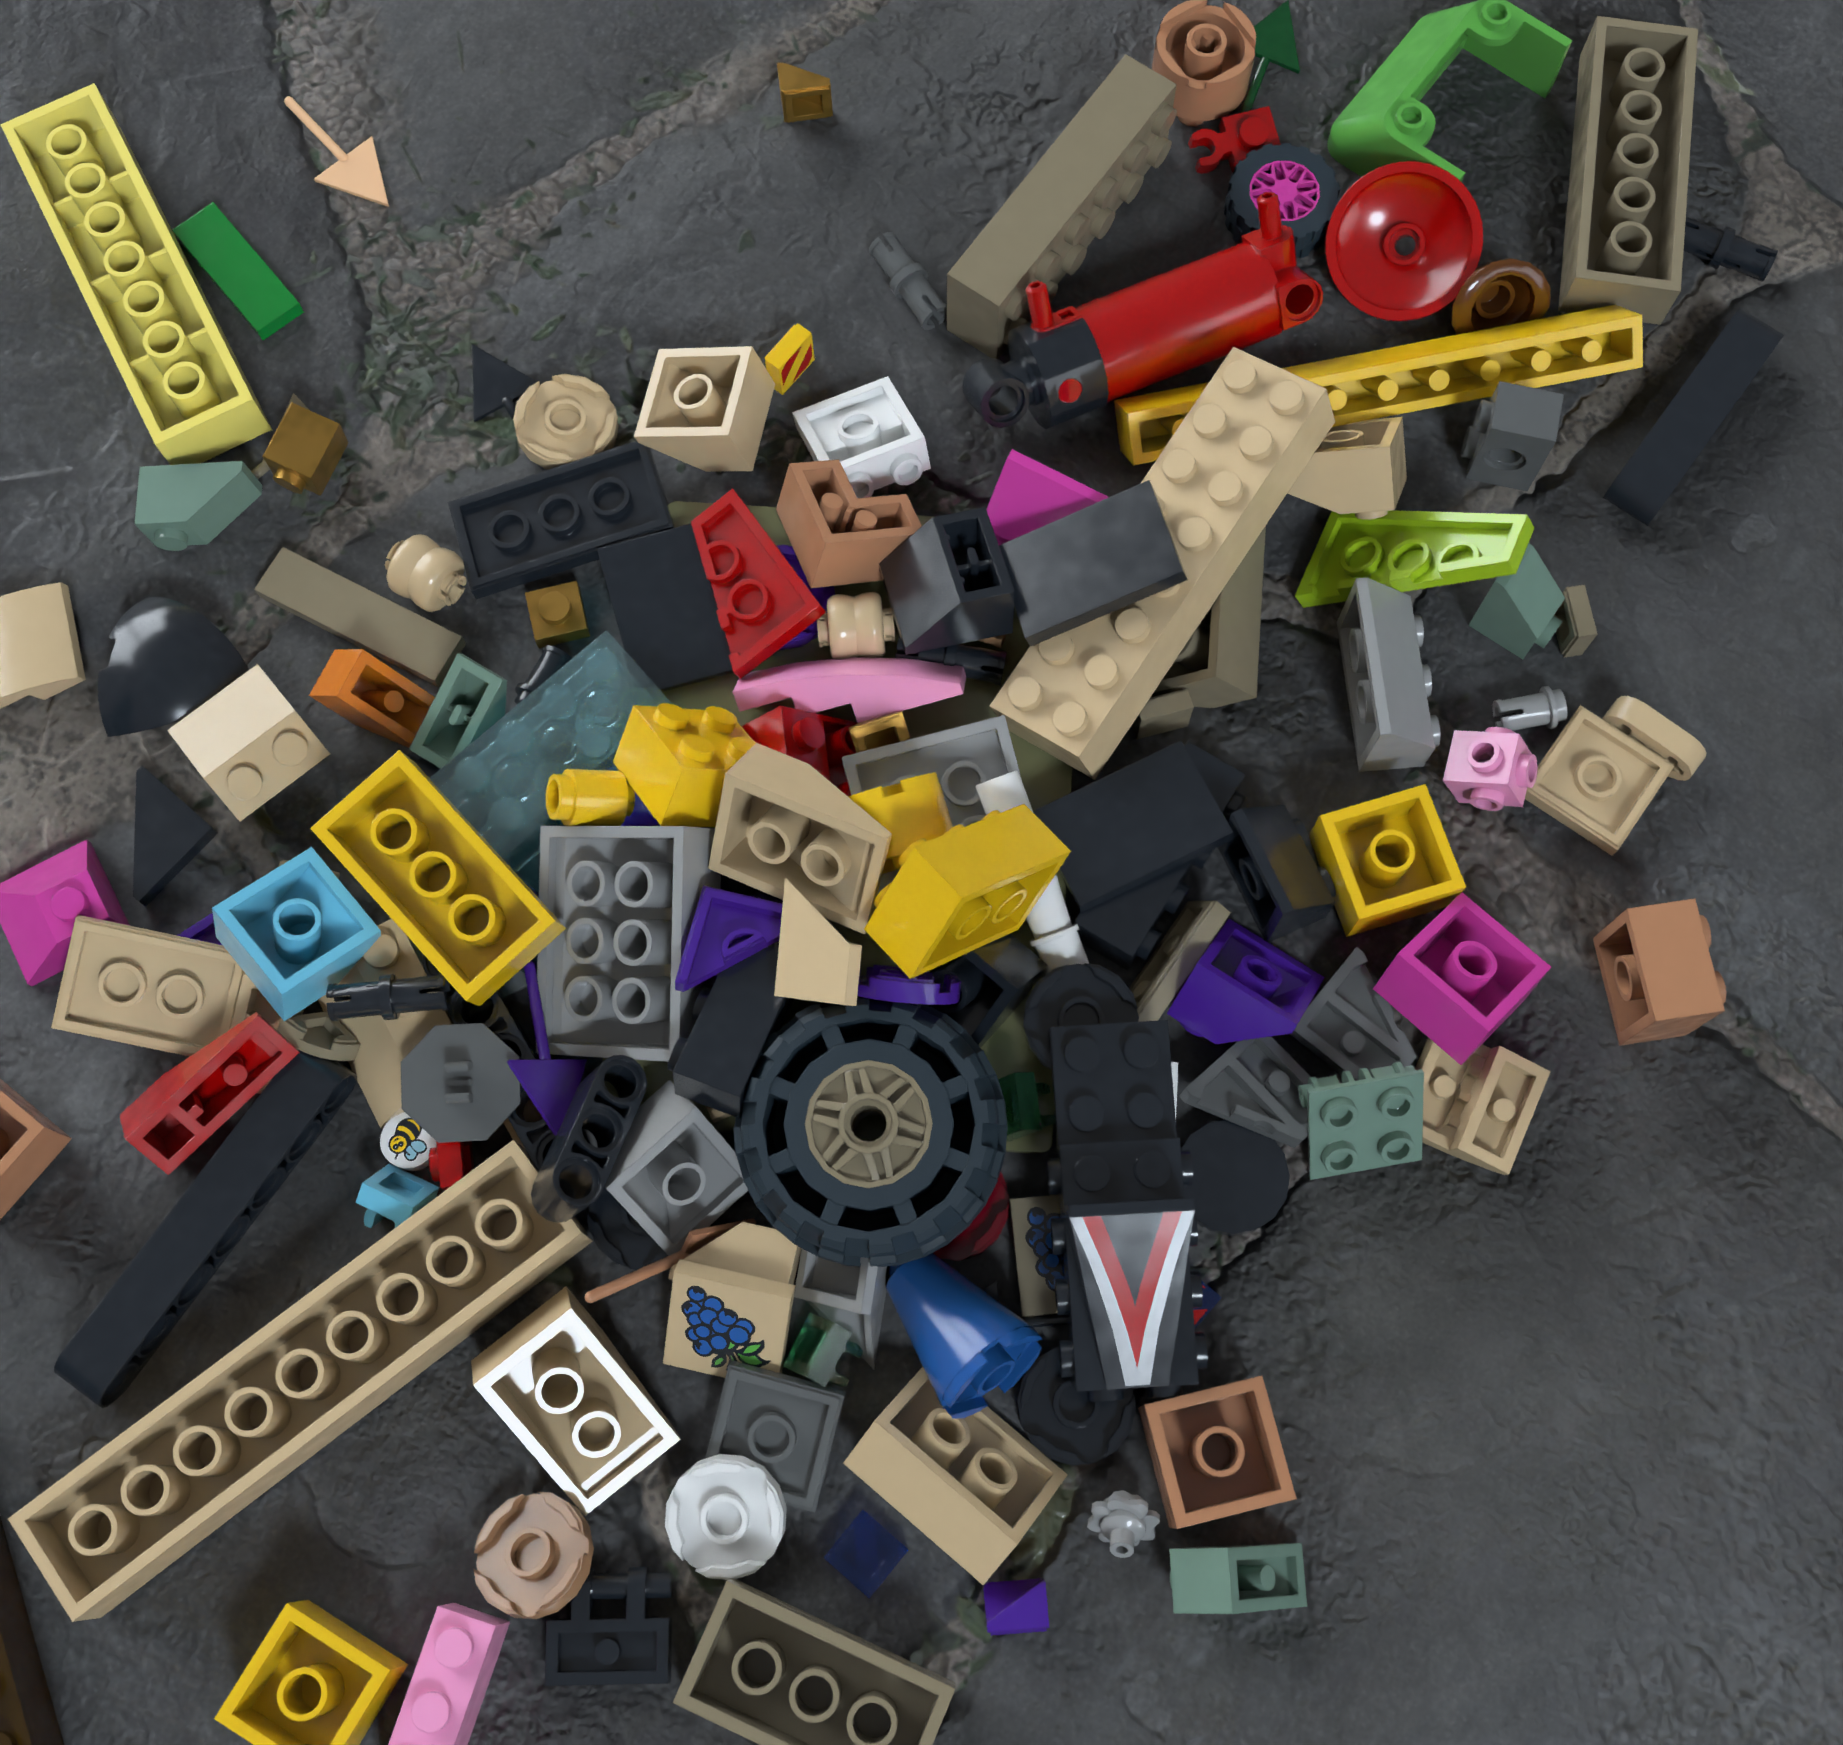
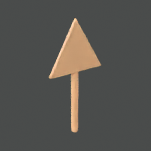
(353, 172)

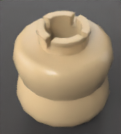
(425, 573)
(856, 626)

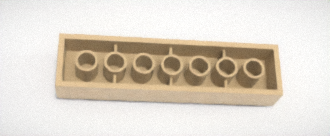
(1217, 493)

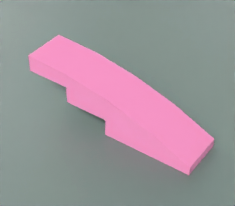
(870, 685)

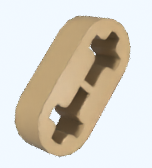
(1658, 735)

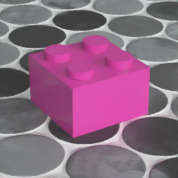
(1461, 978)

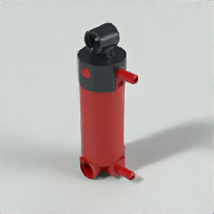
(1148, 331)

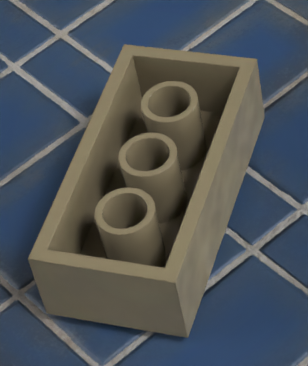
(804, 1681)

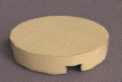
(564, 420)

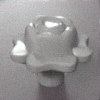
(1123, 1522)

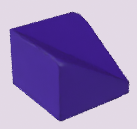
(1016, 1606)

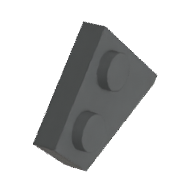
(1255, 1089)

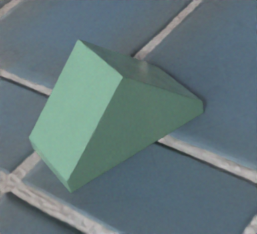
(461, 711)

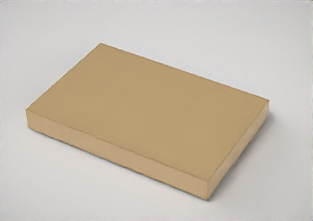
(146, 987)

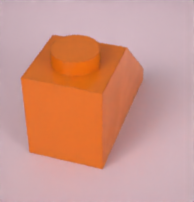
(372, 695)

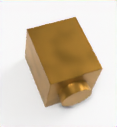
(305, 450)

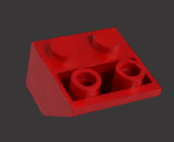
(807, 737)

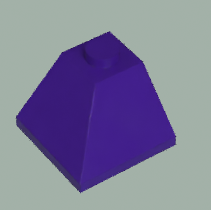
(1244, 989)

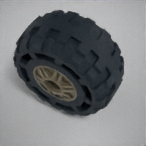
(885, 1195)

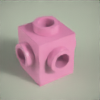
(1490, 768)

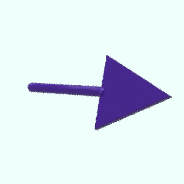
(546, 1081)

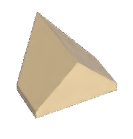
(814, 956)

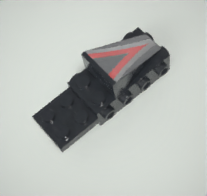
(1122, 1214)

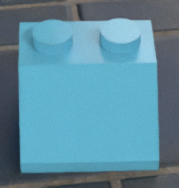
(295, 932)

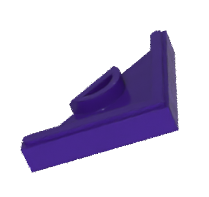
(726, 932)

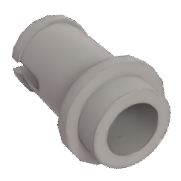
(1532, 710)

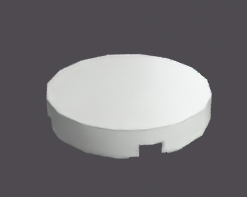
(726, 1516)

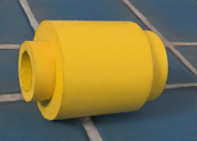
(589, 797)

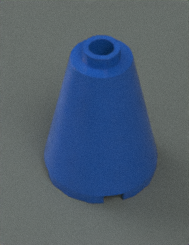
(960, 1334)

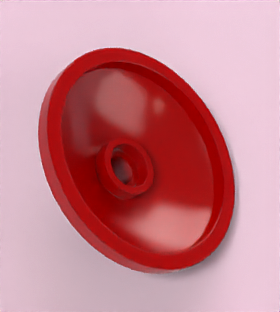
(1394, 204)

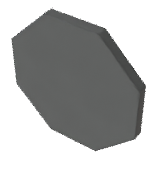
(459, 1083)

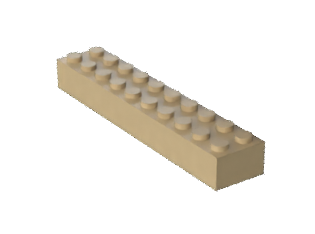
(293, 1386)

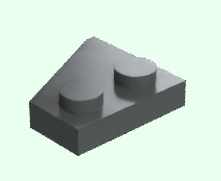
(1352, 1023)

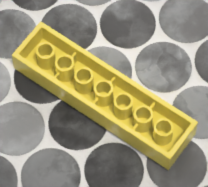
(135, 279)

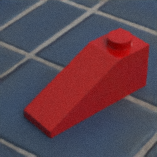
(204, 1092)

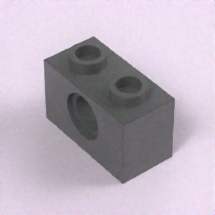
(1512, 435)

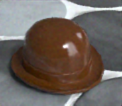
(1500, 296)

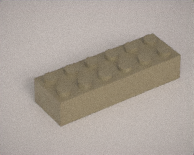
(1629, 168)
(1062, 205)

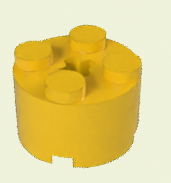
(907, 810)

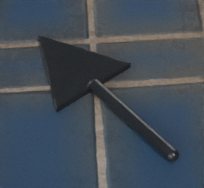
(495, 385)

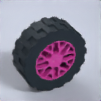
(1304, 191)

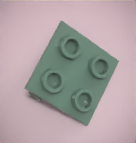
(1364, 1120)

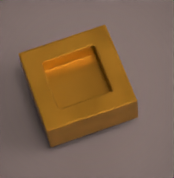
(557, 614)

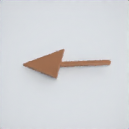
(695, 1240)

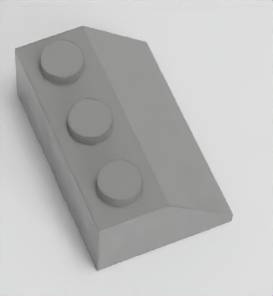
(1386, 678)

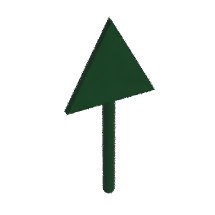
(1273, 44)

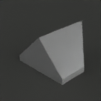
(846, 1296)

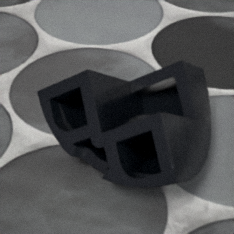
(163, 666)

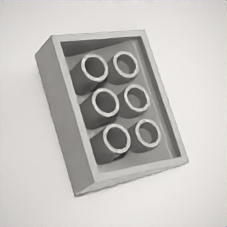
(627, 921)

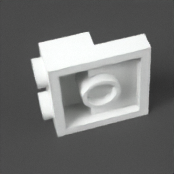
(869, 436)

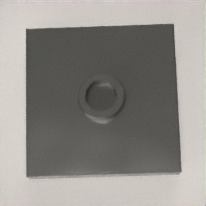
(780, 1425)

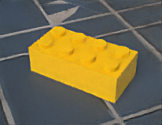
(438, 878)

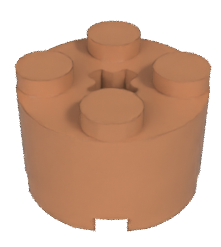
(1207, 56)

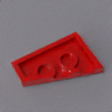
(753, 583)

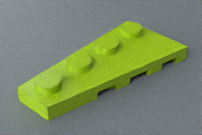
(1412, 551)

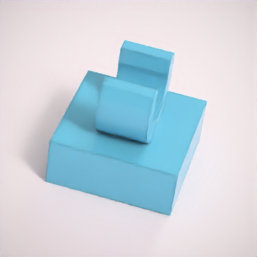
(394, 1195)

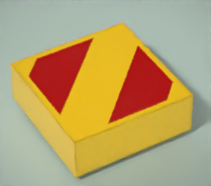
(790, 357)

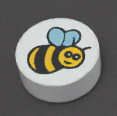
(406, 1143)

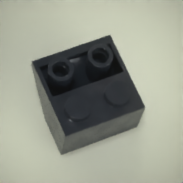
(949, 583)

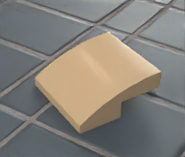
(38, 644)
(1479, 1106)

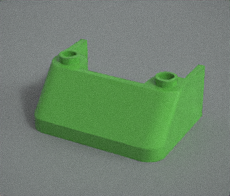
(1386, 116)

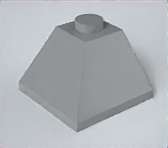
(674, 1170)

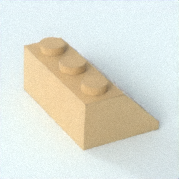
(387, 1041)
(957, 1480)

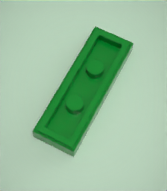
(238, 271)

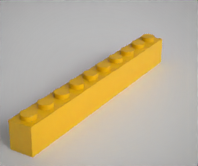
(1424, 373)

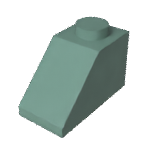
(192, 501)
(1521, 607)
(1237, 1578)

